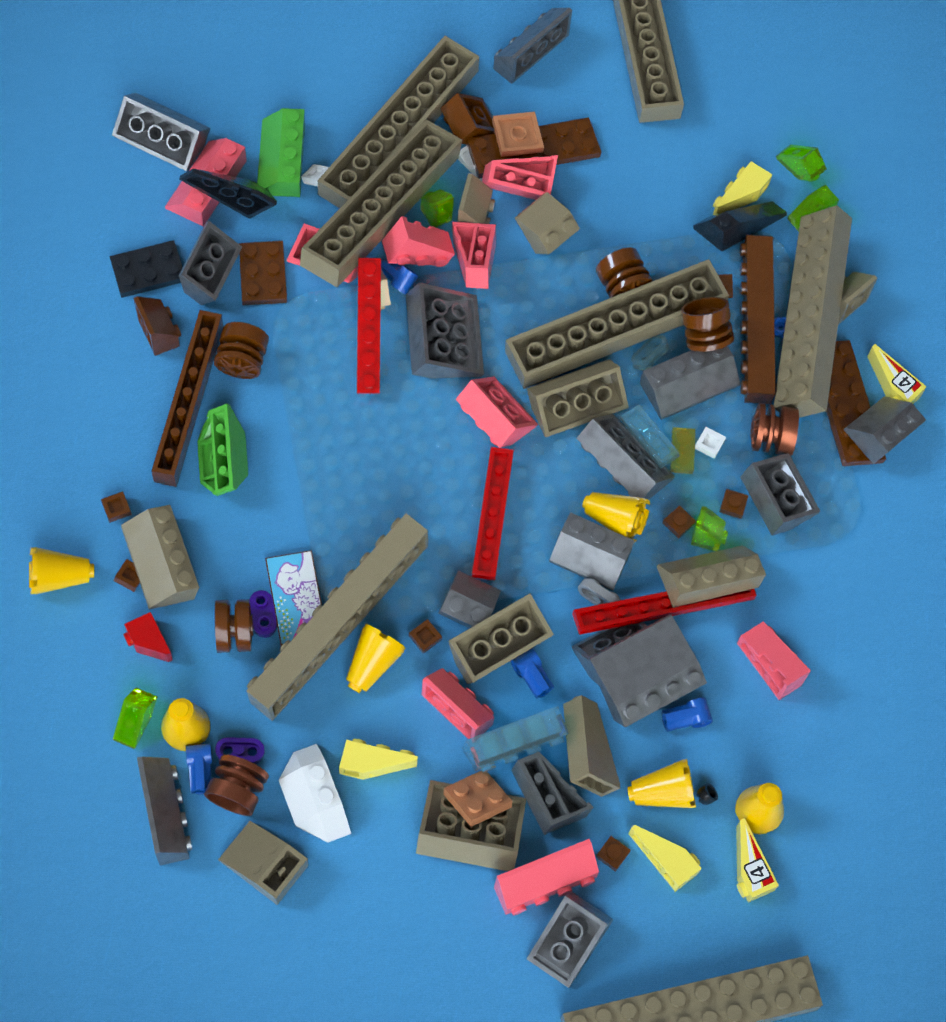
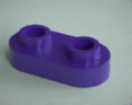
(263, 612)
(240, 748)

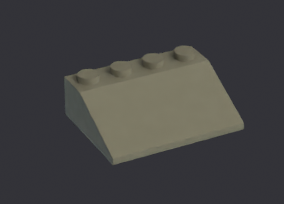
(450, 837)

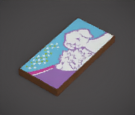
(293, 591)

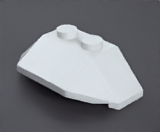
(313, 795)

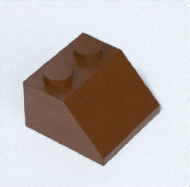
(467, 117)
(157, 324)

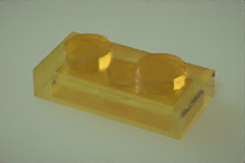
(684, 441)

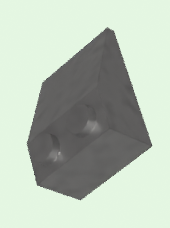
(569, 939)

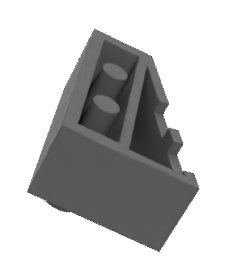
(548, 794)

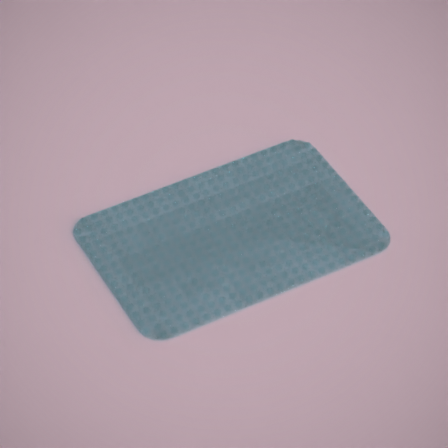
(423, 456)

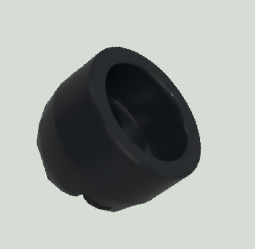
(707, 794)

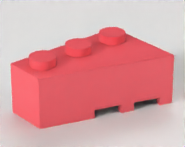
(521, 176)
(417, 244)
(475, 251)
(773, 660)

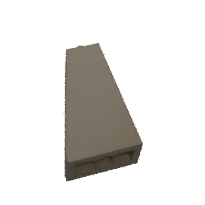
(588, 748)

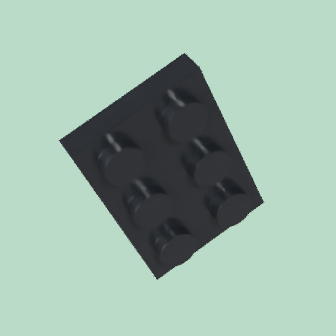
(147, 268)

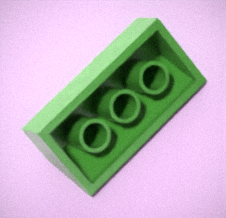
(282, 152)

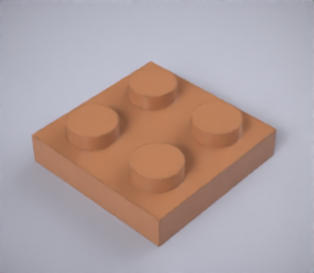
(517, 134)
(477, 798)

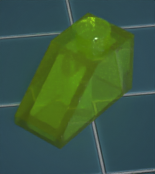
(802, 162)
(816, 201)
(437, 207)
(709, 530)
(134, 717)

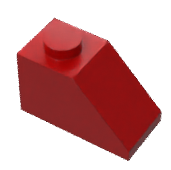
(147, 638)

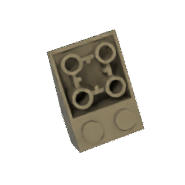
(264, 861)

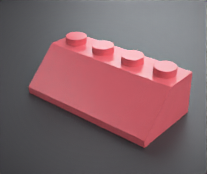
(218, 156)
(547, 877)

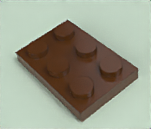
(262, 273)

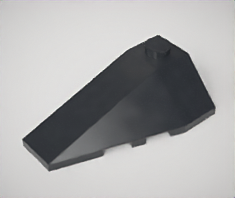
(234, 192)
(734, 225)

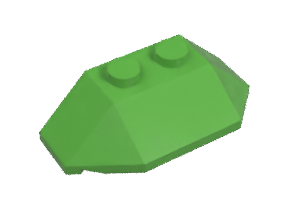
(222, 451)

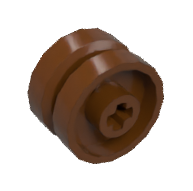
(232, 626)

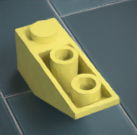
(746, 189)
(369, 761)

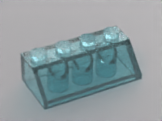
(514, 739)

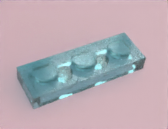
(649, 436)

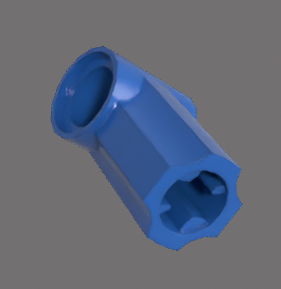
(400, 276)
(530, 669)
(693, 713)
(199, 764)

